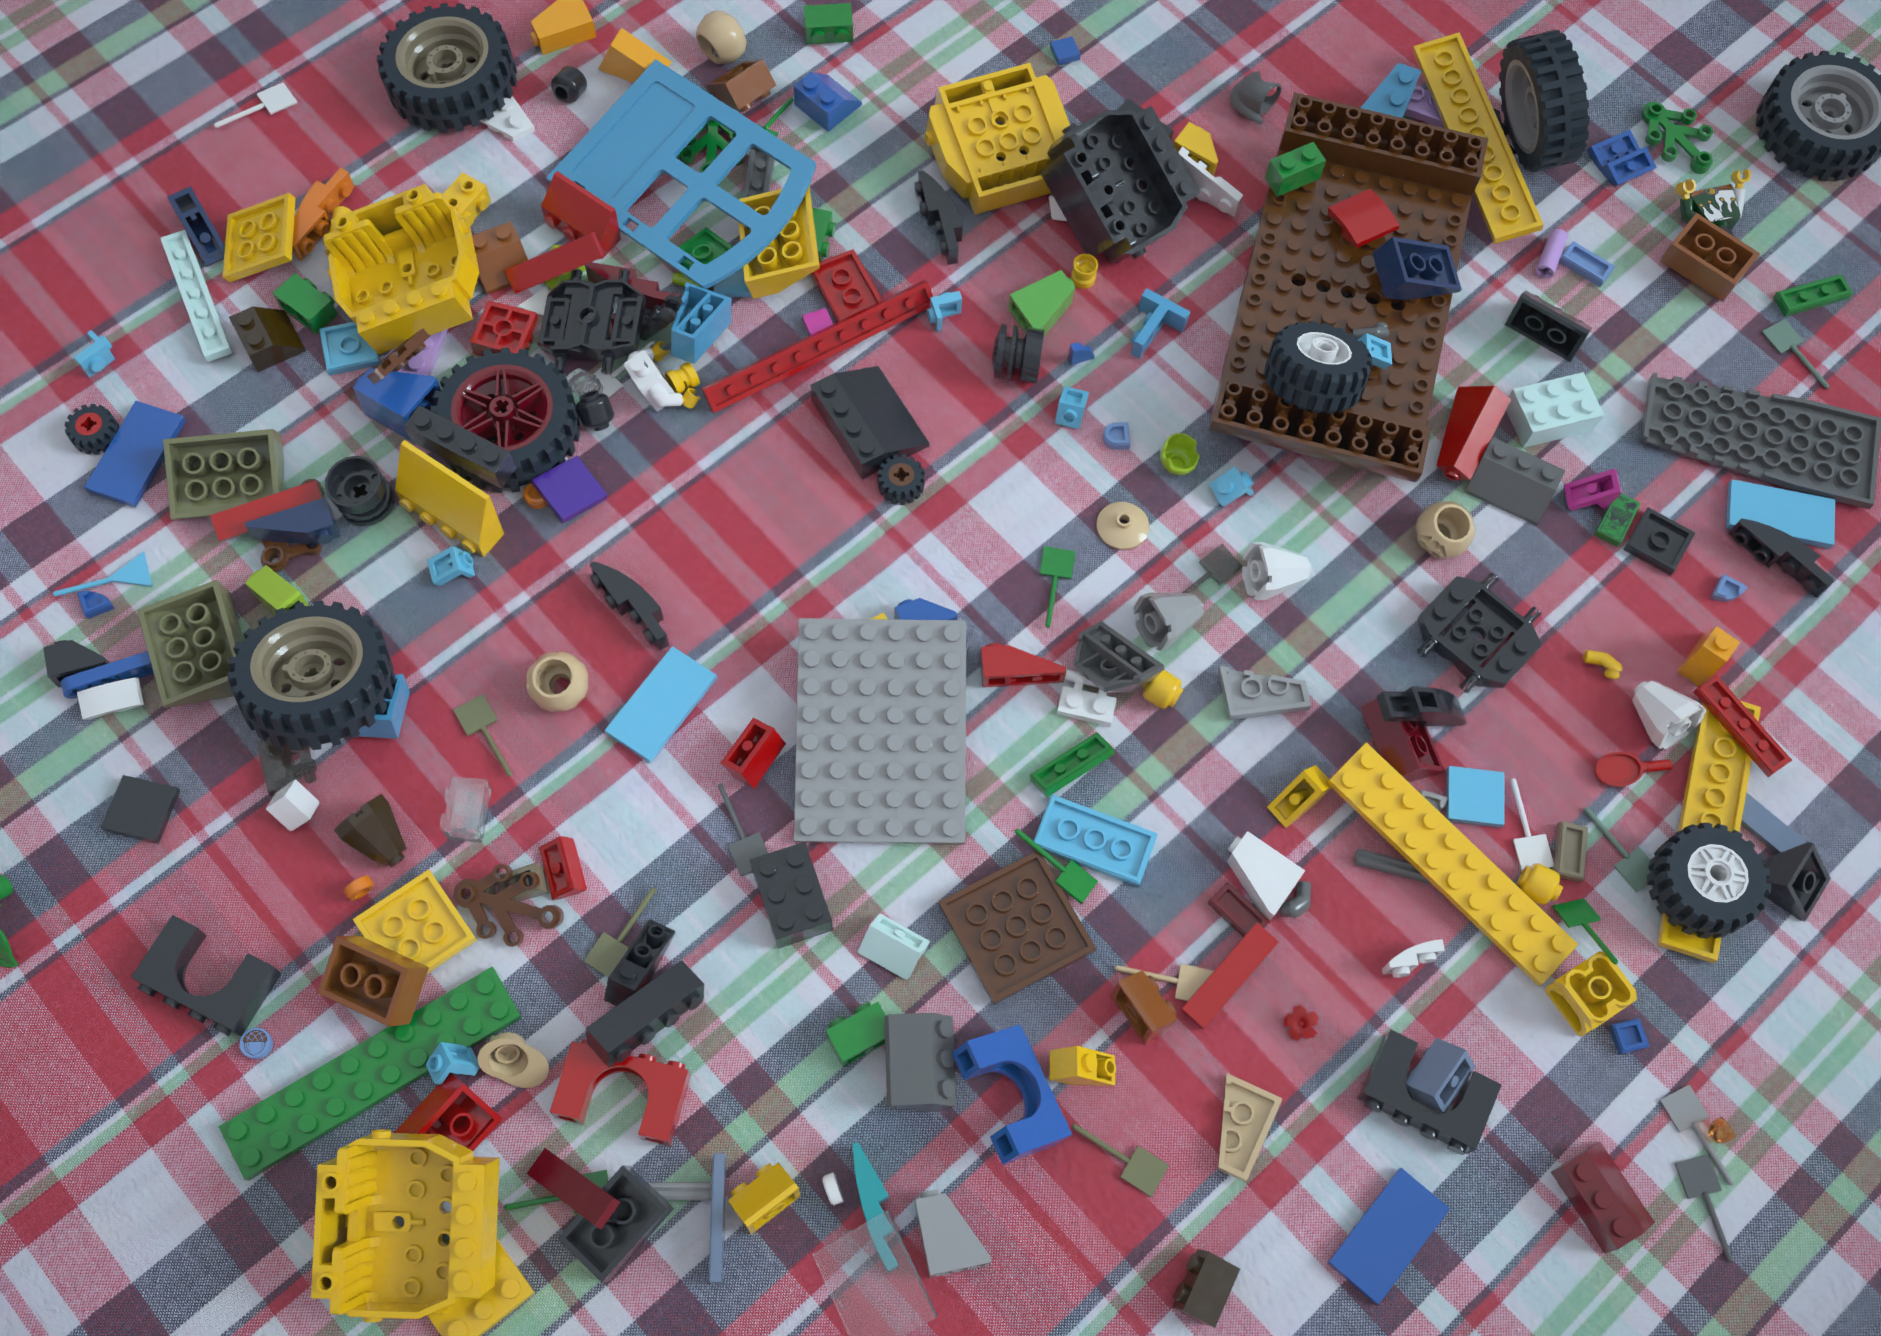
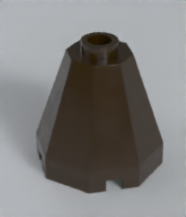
(374, 832)

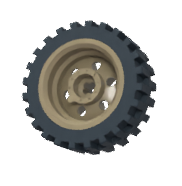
(447, 67)
(311, 675)

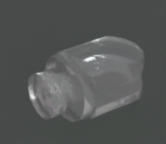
(583, 381)

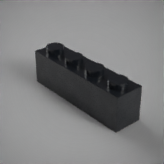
(460, 446)
(645, 1014)

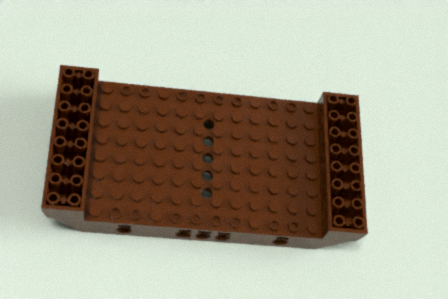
(1428, 185)

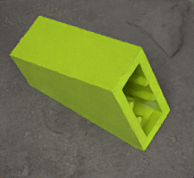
(273, 590)

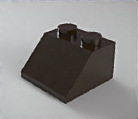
(267, 336)

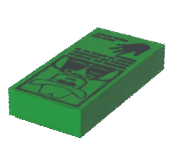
(1617, 519)

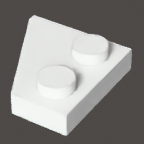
(510, 121)

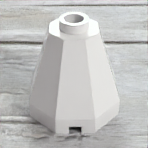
(1273, 570)
(1666, 713)

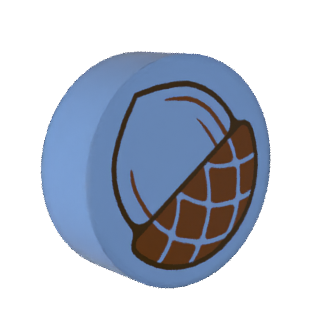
(256, 1043)

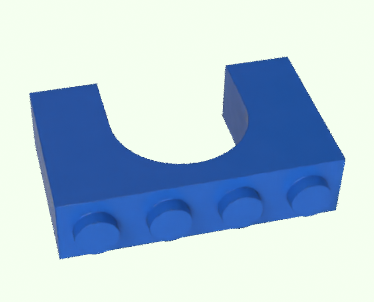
(1011, 1055)

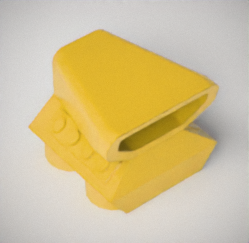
(1591, 993)

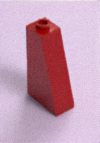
(1470, 429)

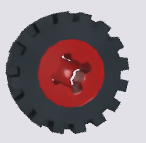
(102, 426)

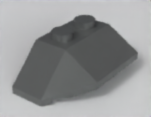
(1113, 660)

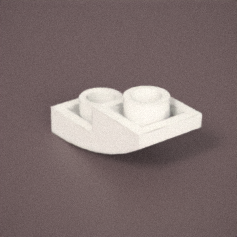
(110, 698)
(1408, 960)

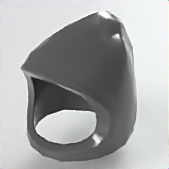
(1251, 97)

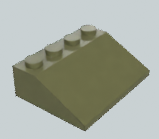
(221, 471)
(192, 644)

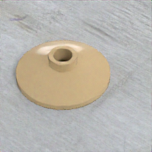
(1122, 535)

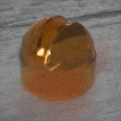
(1720, 1131)

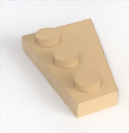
(1245, 1126)

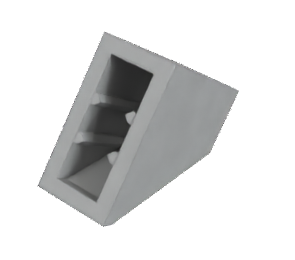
(946, 1237)

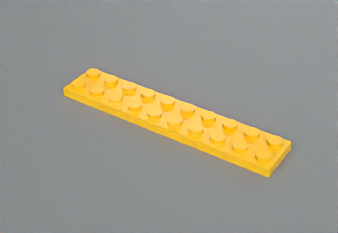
(1467, 109)
(1715, 796)
(1453, 864)

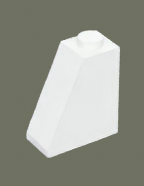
(1263, 873)

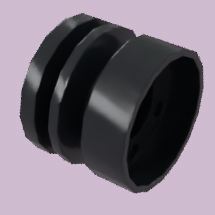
(1018, 353)
(359, 490)

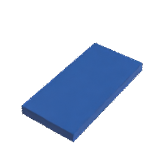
(134, 454)
(1388, 1236)

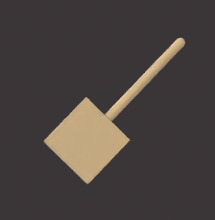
(1188, 981)

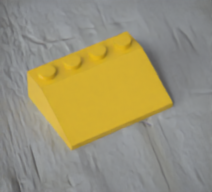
(789, 255)
(446, 501)

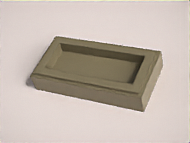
(1570, 851)

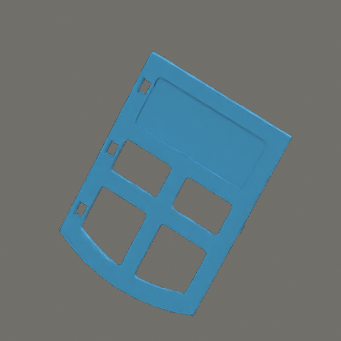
(642, 140)

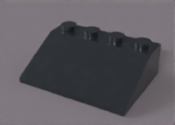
(867, 418)

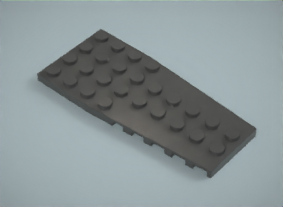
(1769, 438)

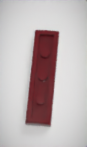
(573, 1188)

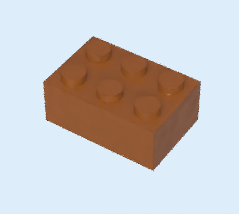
(1709, 257)
(373, 980)

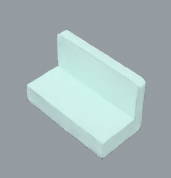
(893, 946)

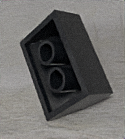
(1548, 325)

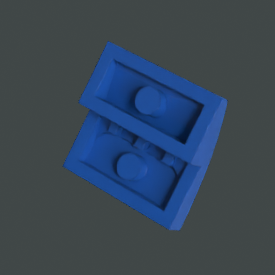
(1621, 158)

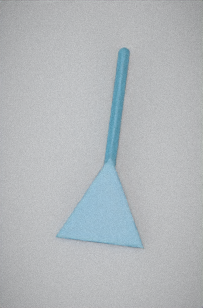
(134, 572)

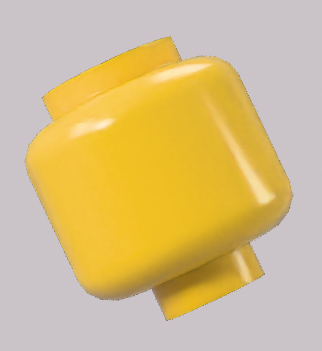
(1163, 690)
(1540, 883)

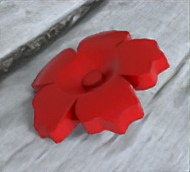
(1301, 1023)

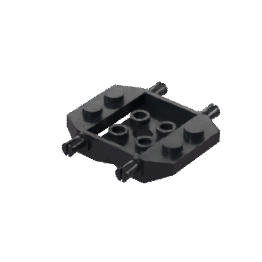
(569, 337)
(1488, 617)

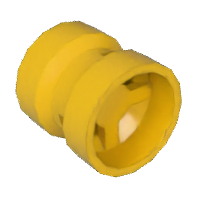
(1084, 271)
(682, 378)

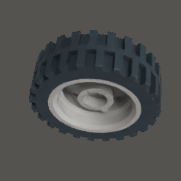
(1544, 100)
(1823, 116)

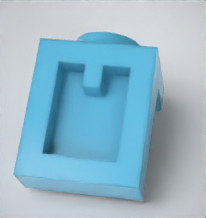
(1379, 350)
(1071, 407)
(450, 565)
(451, 1059)

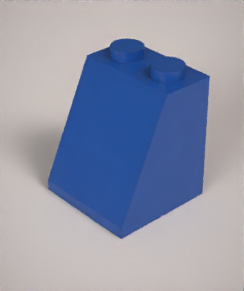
(395, 397)

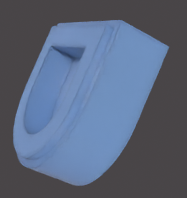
(1117, 436)

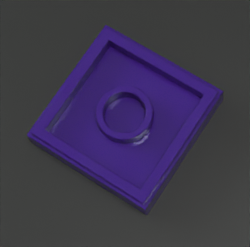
(569, 489)

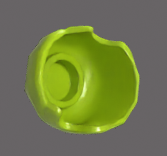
(1179, 454)

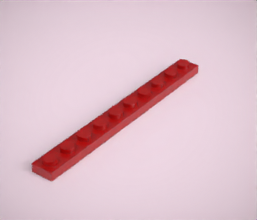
(817, 347)

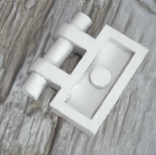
(1083, 704)

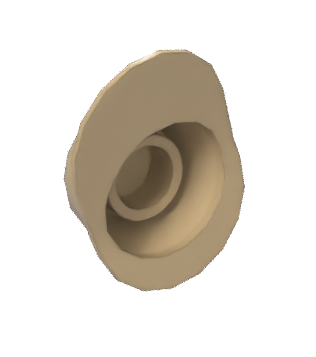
(513, 1061)

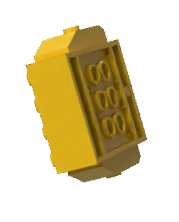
(969, 140)
(403, 267)
(396, 1271)

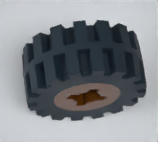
(892, 483)

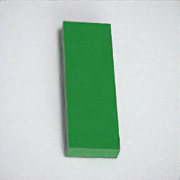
(1813, 295)
(1071, 764)

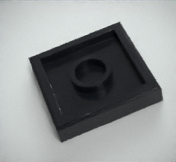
(1659, 541)
(140, 809)

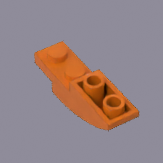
(318, 204)

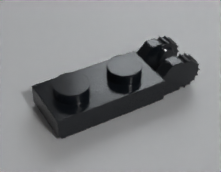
(660, 316)

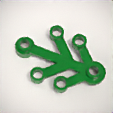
(1656, 114)
(711, 141)

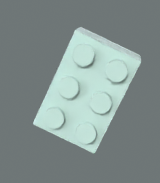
(1554, 409)

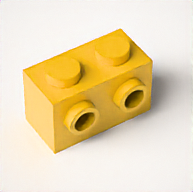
(467, 197)

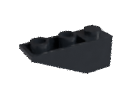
(638, 963)

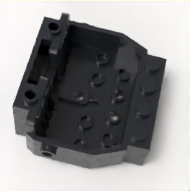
(1095, 159)

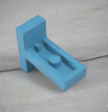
(1159, 312)

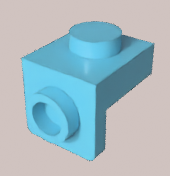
(944, 306)
(96, 356)
(1232, 486)

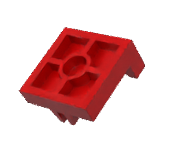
(503, 328)

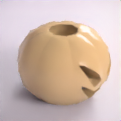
(722, 33)
(1454, 522)
(549, 668)

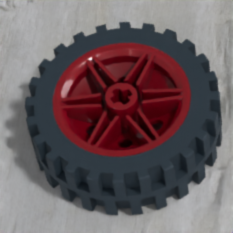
(496, 400)

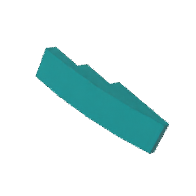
(868, 1184)

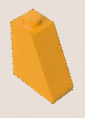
(562, 26)
(629, 57)
(1708, 655)

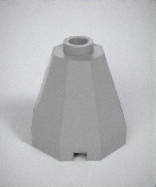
(1166, 617)

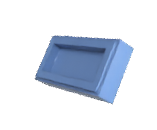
(1586, 264)

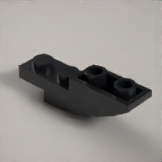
(941, 213)
(1775, 546)
(630, 597)
(1422, 704)

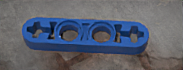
(130, 667)

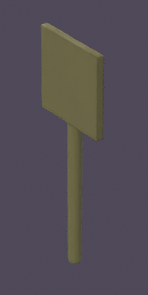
(477, 716)
(609, 951)
(1142, 1169)

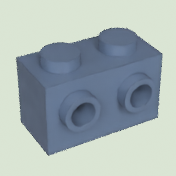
(1439, 1075)

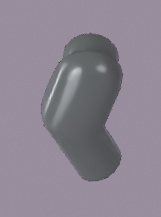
(1379, 330)
(1300, 903)

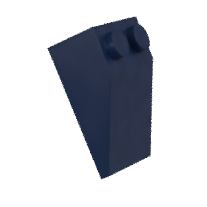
(1415, 269)

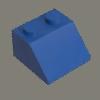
(824, 100)

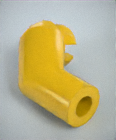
(1603, 659)

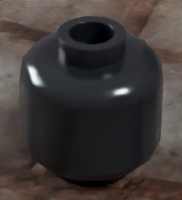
(568, 84)
(595, 410)

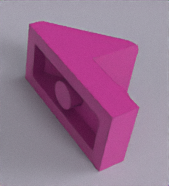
(1595, 489)

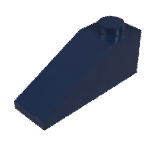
(198, 225)
(302, 524)

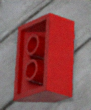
(579, 213)
(454, 1113)

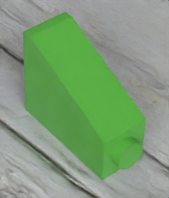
(1042, 302)

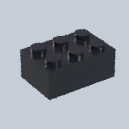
(791, 895)
(629, 1226)

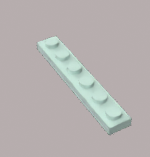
(196, 296)

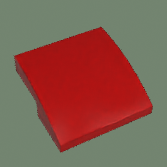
(1363, 218)

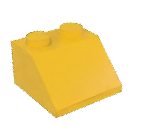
(764, 1197)

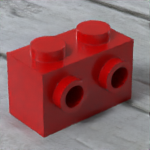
(753, 753)

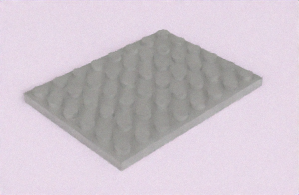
(881, 731)

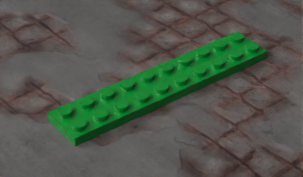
(366, 1074)

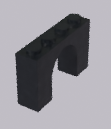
(231, 1007)
(1387, 1092)

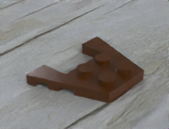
(396, 359)

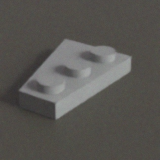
(1261, 695)

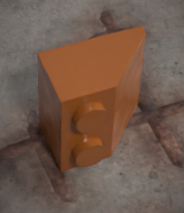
(743, 84)
(495, 252)
(1143, 1006)

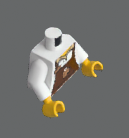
(652, 381)

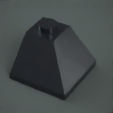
(1797, 879)

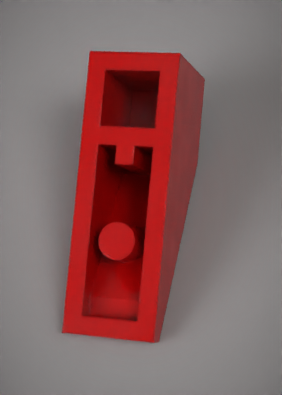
(1012, 667)

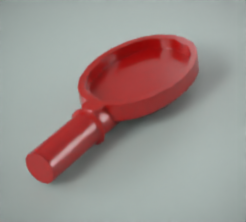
(1624, 768)

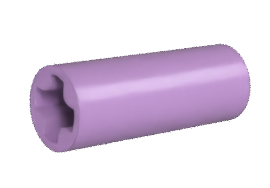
(1551, 253)

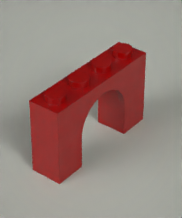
(664, 1082)

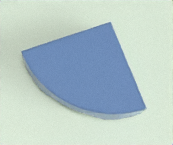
(1727, 589)

